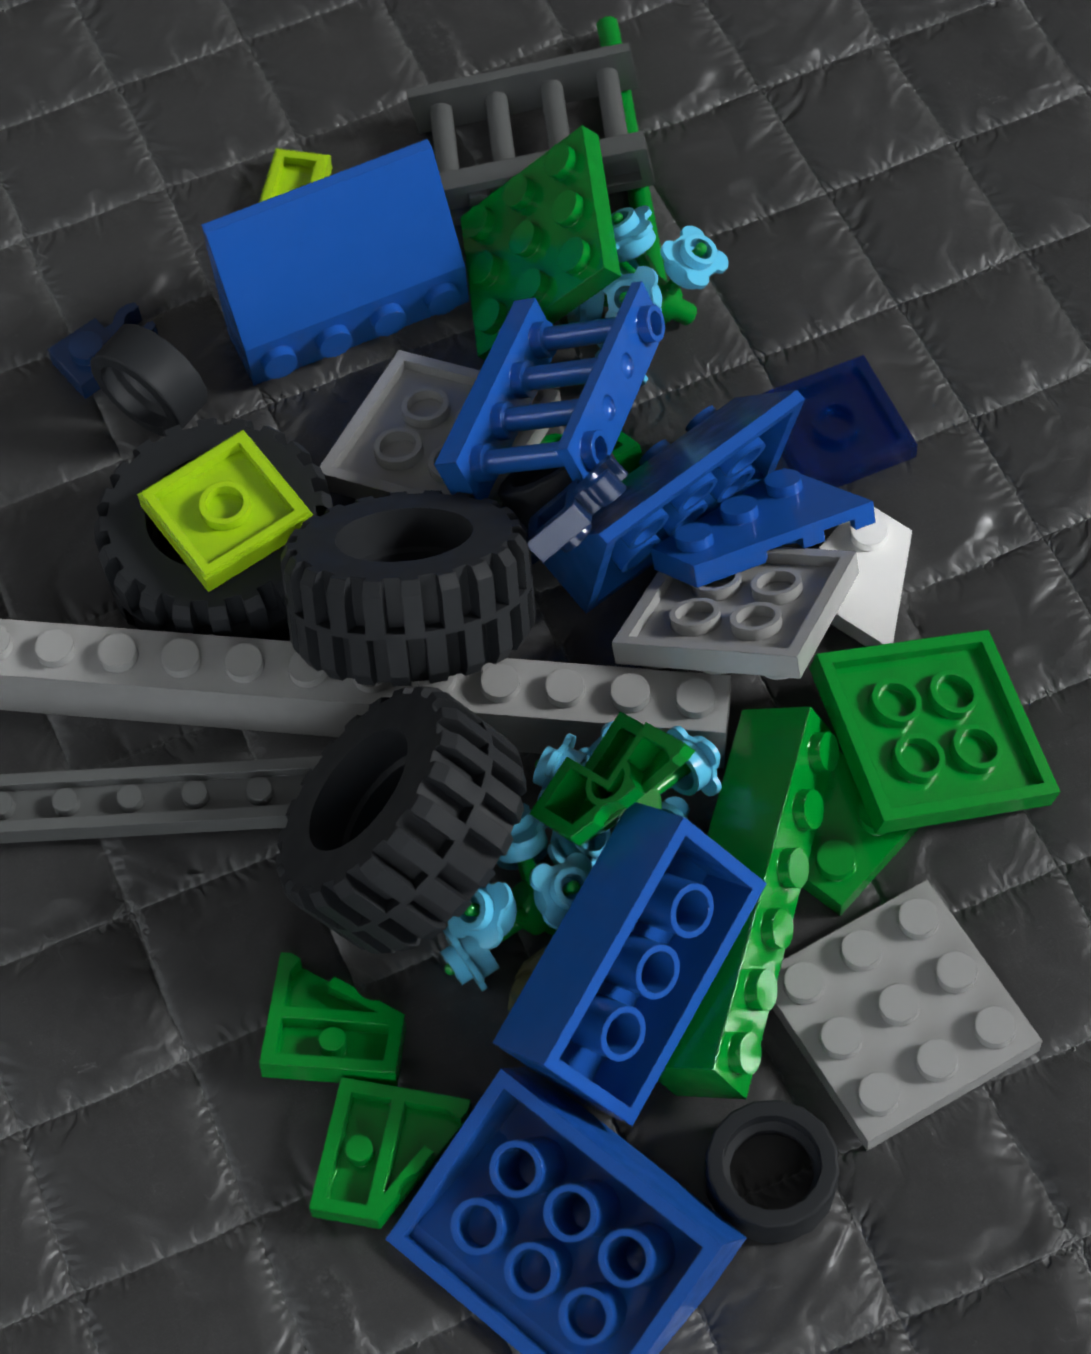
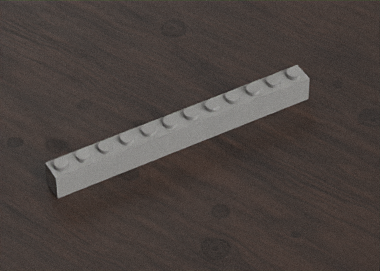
(274, 690)

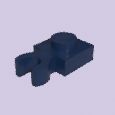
(76, 350)
(568, 516)

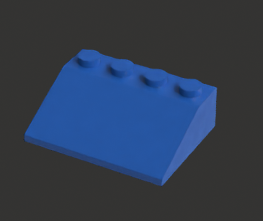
(337, 262)
(676, 486)
(562, 1228)

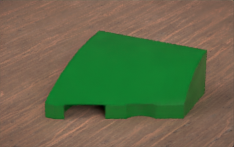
(618, 773)

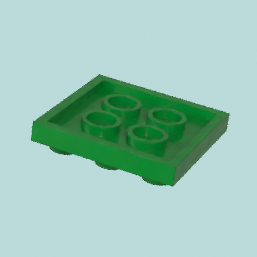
(541, 238)
(933, 731)

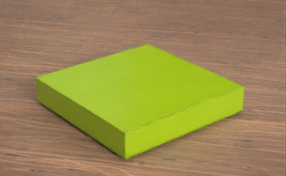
(225, 510)

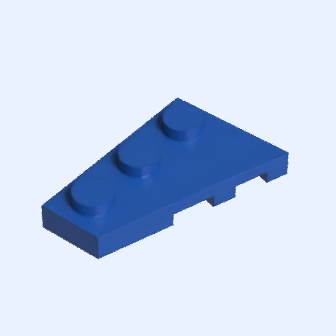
(771, 514)

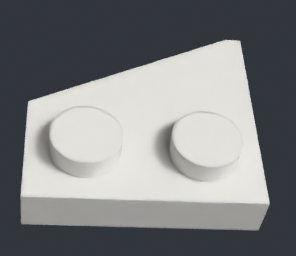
(875, 597)

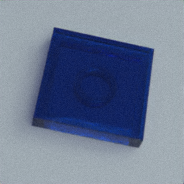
(845, 426)

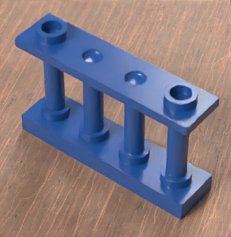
(520, 366)

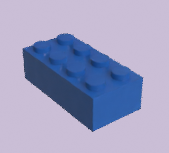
(631, 961)

